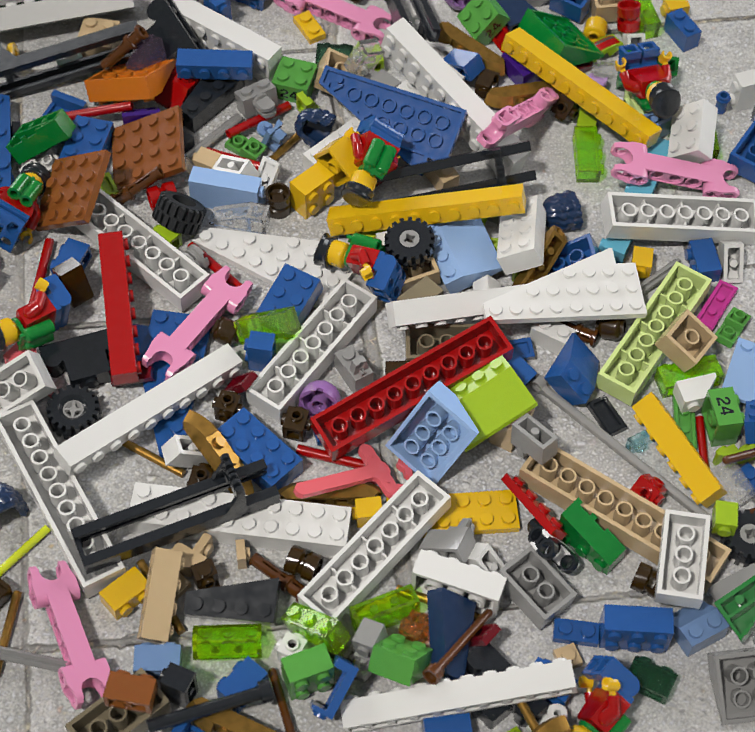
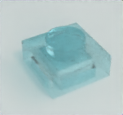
(638, 442)

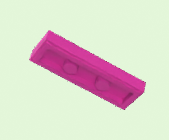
(717, 304)

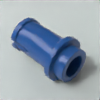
(722, 99)

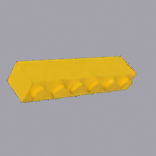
(679, 450)

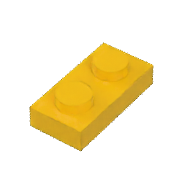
(309, 27)

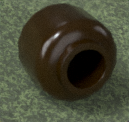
(611, 329)
(224, 331)

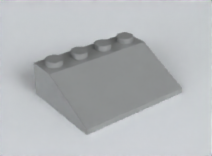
(733, 684)

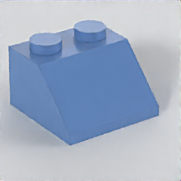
(698, 628)

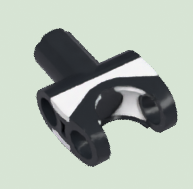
(551, 547)

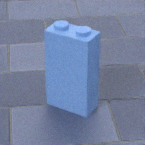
(224, 188)

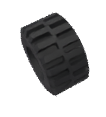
(179, 212)

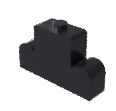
(171, 27)
(82, 358)
(488, 658)

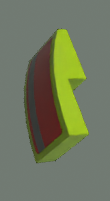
(608, 44)

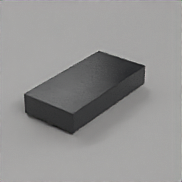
(606, 416)

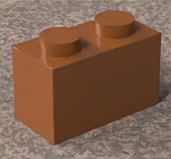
(130, 691)

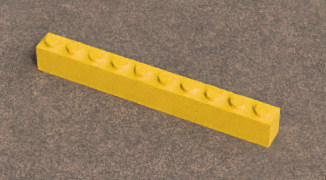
(580, 88)
(429, 208)

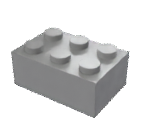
(536, 587)

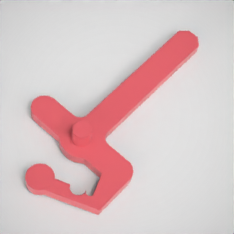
(373, 471)

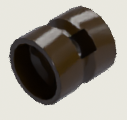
(278, 197)
(302, 563)
(642, 578)

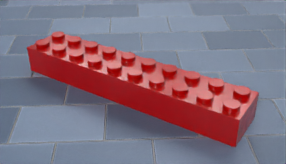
(397, 393)

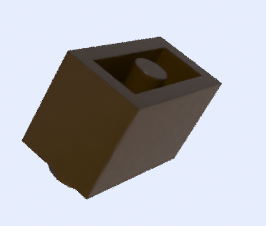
(75, 281)

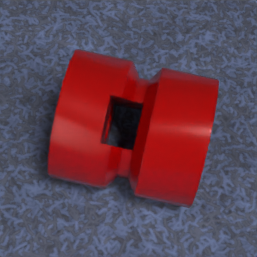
(628, 16)
(154, 192)

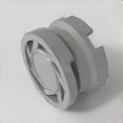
(196, 255)

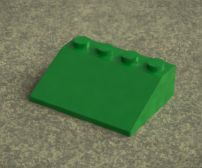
(560, 36)

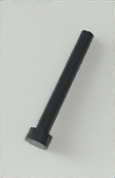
(261, 692)

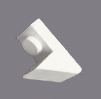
(269, 171)

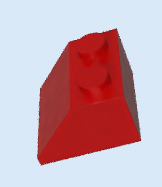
(175, 90)

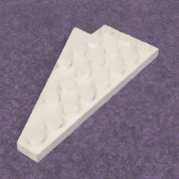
(266, 254)
(580, 292)

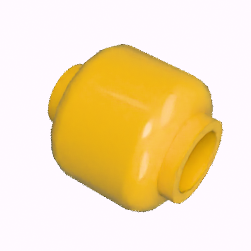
(595, 28)

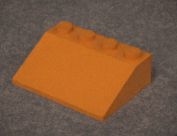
(127, 84)

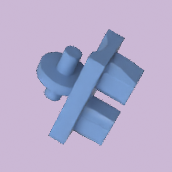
(271, 135)

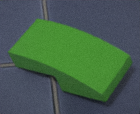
(245, 147)
(732, 327)

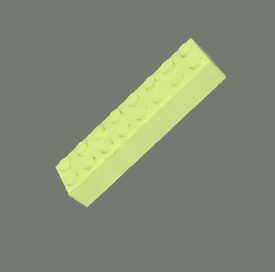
(636, 355)

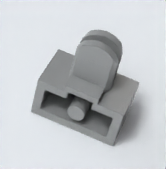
(257, 99)

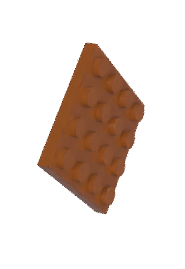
(148, 144)
(72, 190)

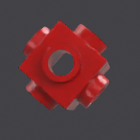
(650, 489)

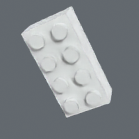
(522, 238)
(682, 559)
(469, 581)

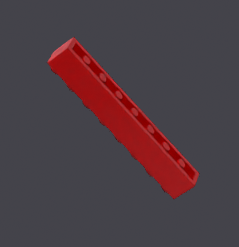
(118, 308)

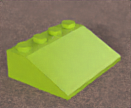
(493, 398)

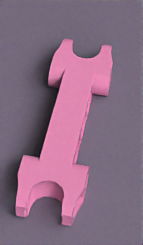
(361, 22)
(515, 118)
(646, 166)
(178, 346)
(57, 598)

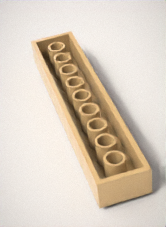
(622, 511)

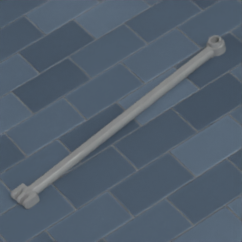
(540, 386)

